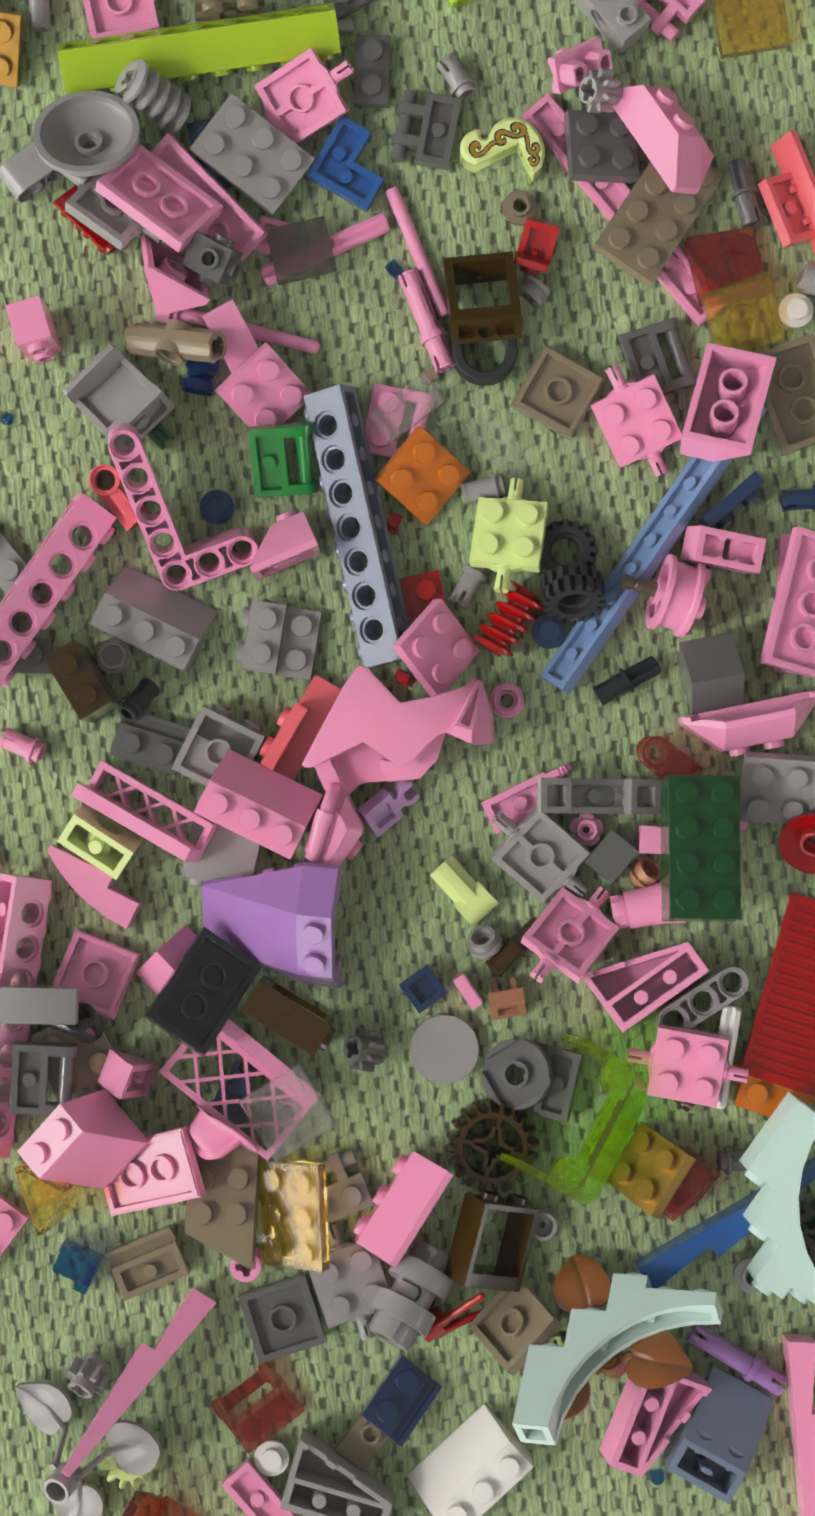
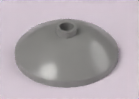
(86, 133)

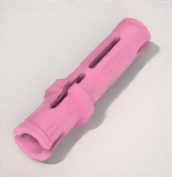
(431, 332)

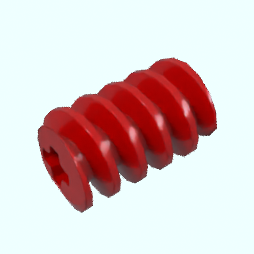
(509, 621)

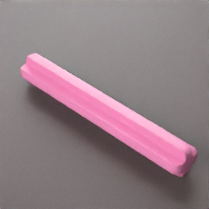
(343, 240)

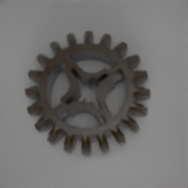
(477, 1142)

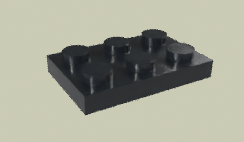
(203, 991)

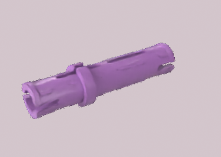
(749, 1366)

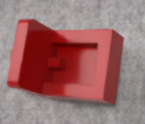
(536, 246)

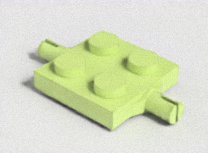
(509, 535)

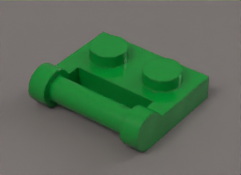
(271, 461)

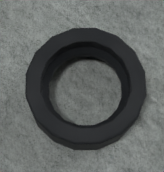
(485, 378)

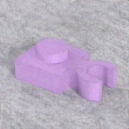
(384, 808)

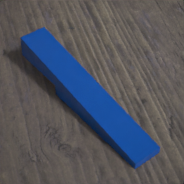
(717, 1232)

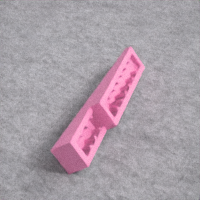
(800, 1369)
(139, 1372)

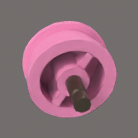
(673, 595)

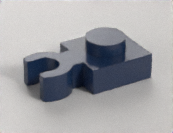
(234, 1091)

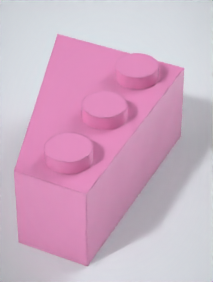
(644, 984)
(647, 1420)

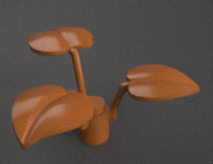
(653, 1360)

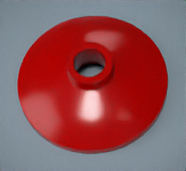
(796, 843)

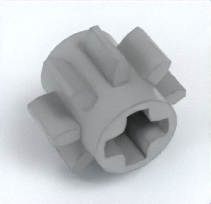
(600, 91)
(87, 1375)

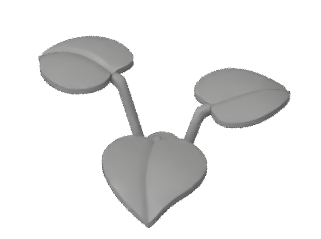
(132, 1444)

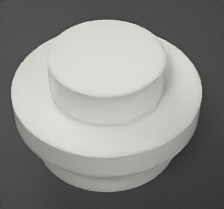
(795, 310)
(271, 1458)

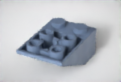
(720, 1435)

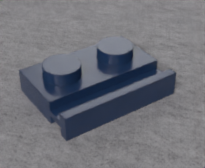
(400, 1400)

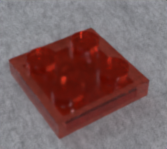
(722, 259)

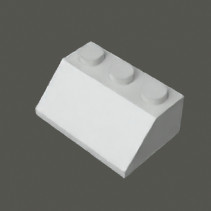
(471, 1467)

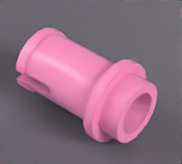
(23, 745)

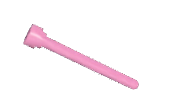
(257, 332)

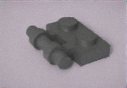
(437, 129)

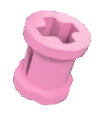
(247, 1275)

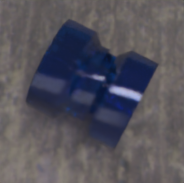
(200, 377)

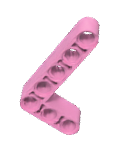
(162, 522)

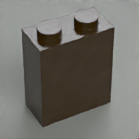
(82, 681)

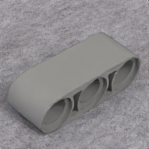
(26, 173)
(717, 994)

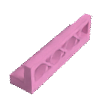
(137, 822)

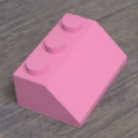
(726, 403)
(258, 804)
(401, 1207)

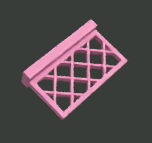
(251, 1052)

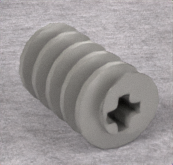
(155, 94)

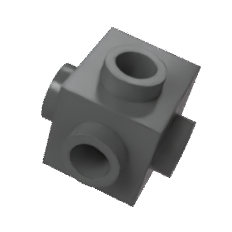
(213, 259)

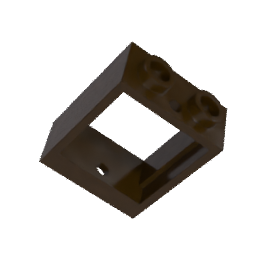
(468, 324)
(289, 1016)
(514, 1247)

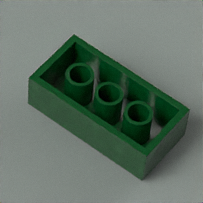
(700, 848)

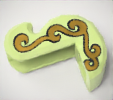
(505, 139)

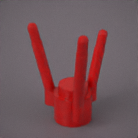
(442, 1322)

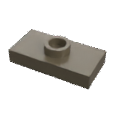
(361, 1443)

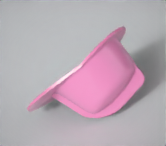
(213, 1138)

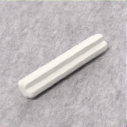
(729, 1027)

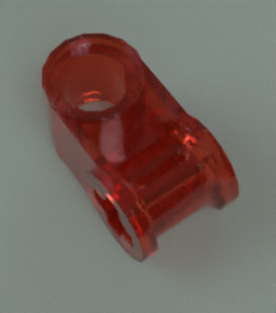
(671, 761)

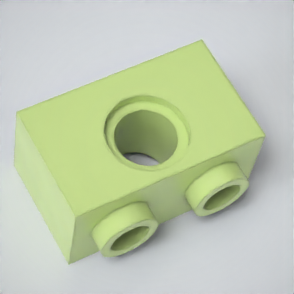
(100, 840)

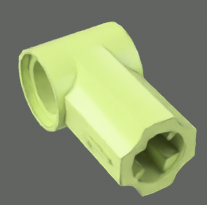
(468, 896)

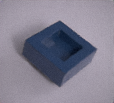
(423, 988)

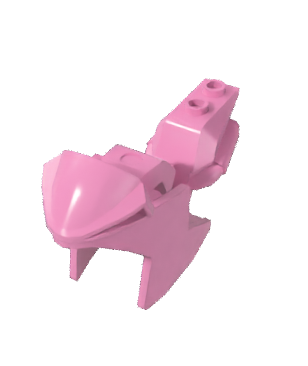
(382, 739)

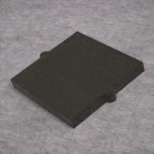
(301, 250)

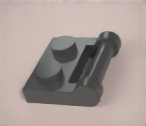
(646, 357)
(31, 1076)

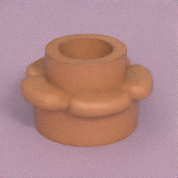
(644, 872)

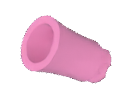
(639, 907)

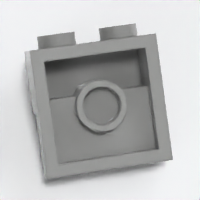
(279, 640)
(211, 738)

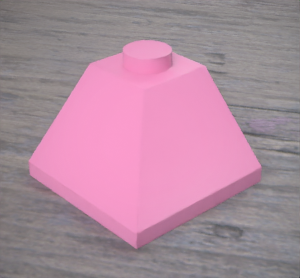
(285, 545)

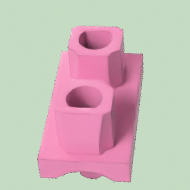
(573, 63)

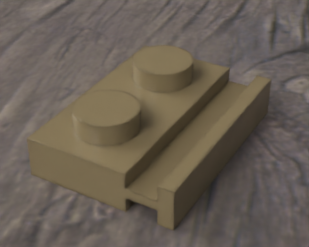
(147, 1262)

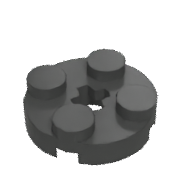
(537, 1076)

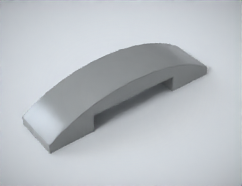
(598, 796)

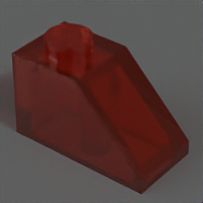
(693, 1187)

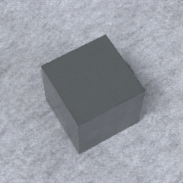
(712, 672)

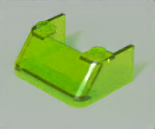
(586, 1174)

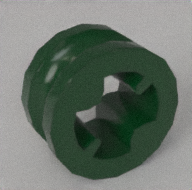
(160, 436)

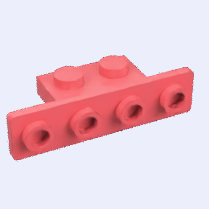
(792, 193)
(299, 728)

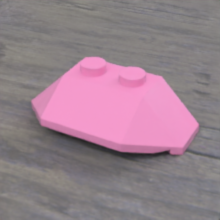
(666, 136)
(751, 723)

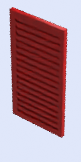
(784, 1024)

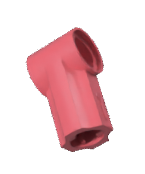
(116, 497)

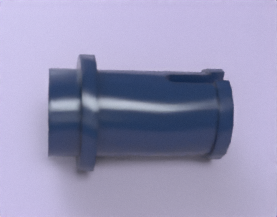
(798, 499)

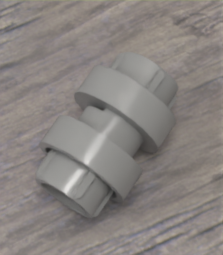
(421, 1281)

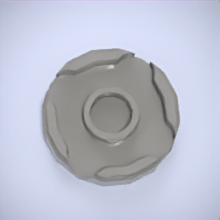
(444, 1049)

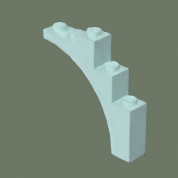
(776, 1165)
(593, 1337)

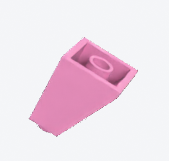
(84, 1142)

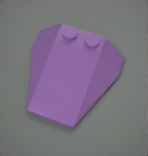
(280, 919)

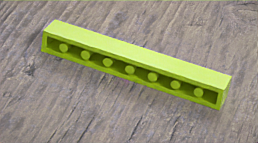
(203, 47)

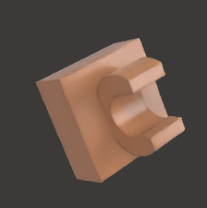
(507, 1002)

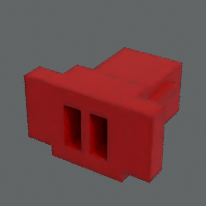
(394, 522)
(404, 678)

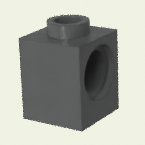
(612, 854)

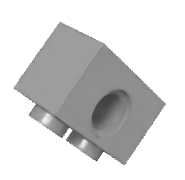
(617, 20)

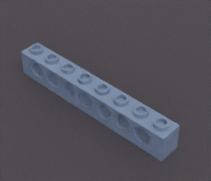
(373, 540)

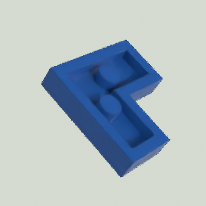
(337, 166)

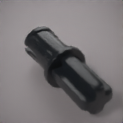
(627, 680)

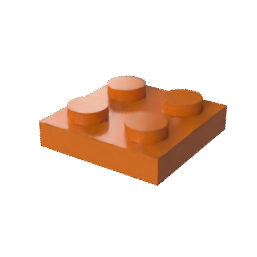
(422, 475)

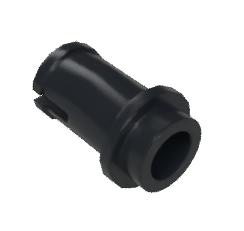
(132, 707)

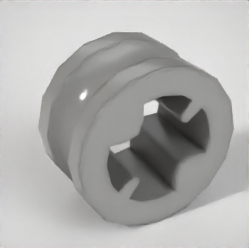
(533, 291)

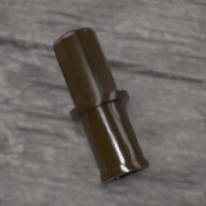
(510, 951)

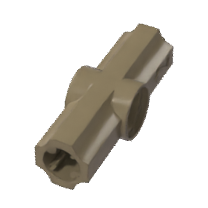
(175, 342)

